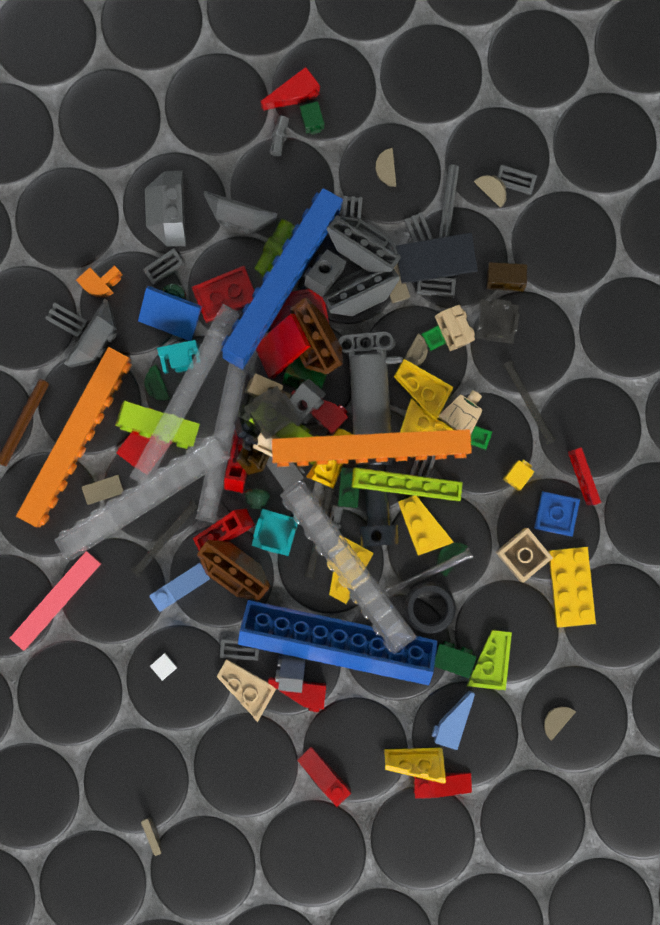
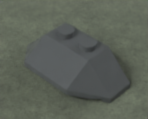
(166, 208)
(238, 214)
(363, 244)
(360, 291)
(95, 337)

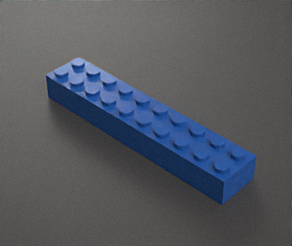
(282, 279)
(334, 642)

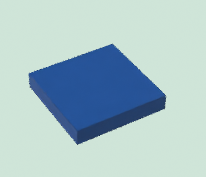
(557, 513)

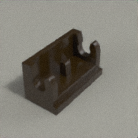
(506, 276)
(253, 460)

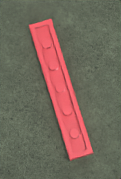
(55, 600)

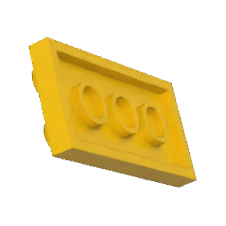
(572, 587)

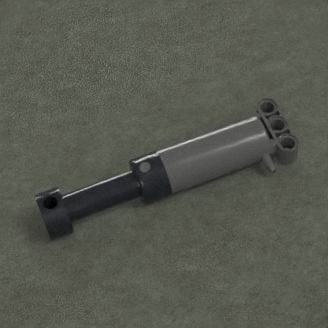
(372, 416)

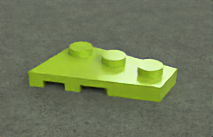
(493, 662)

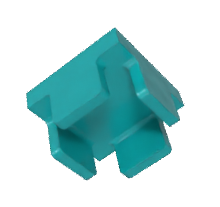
(178, 354)
(274, 532)

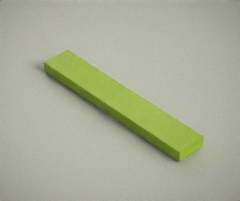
(406, 484)

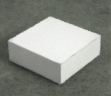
(163, 666)

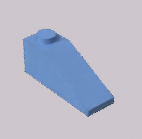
(179, 587)
(452, 724)

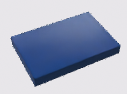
(169, 313)

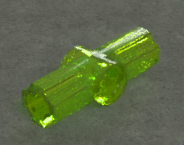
(274, 246)

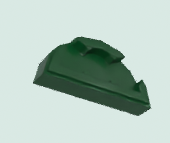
(155, 385)
(449, 552)

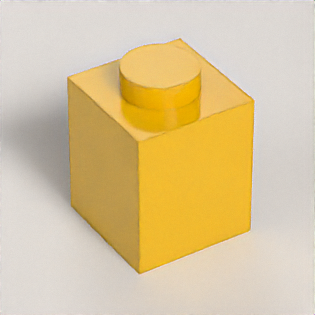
(519, 474)

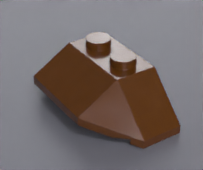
(324, 350)
(233, 569)

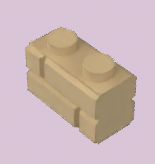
(455, 327)

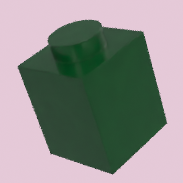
(312, 118)

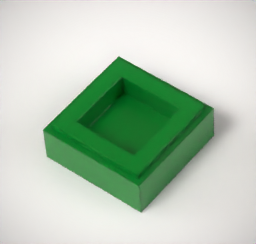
(434, 338)
(480, 437)

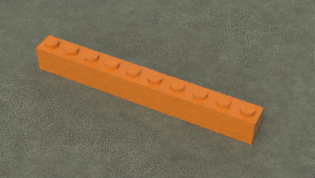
(74, 437)
(371, 447)

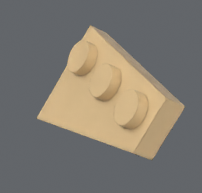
(246, 687)

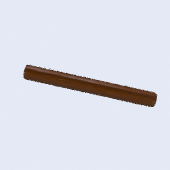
(23, 422)

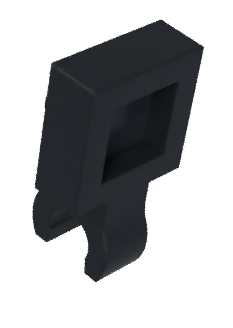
(246, 431)

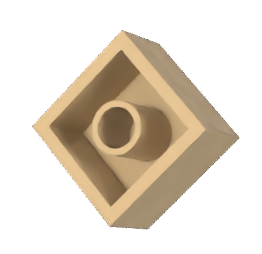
(524, 555)

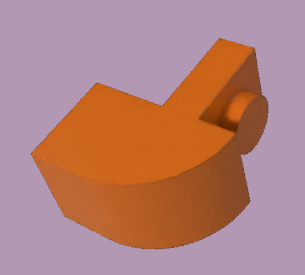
(99, 286)

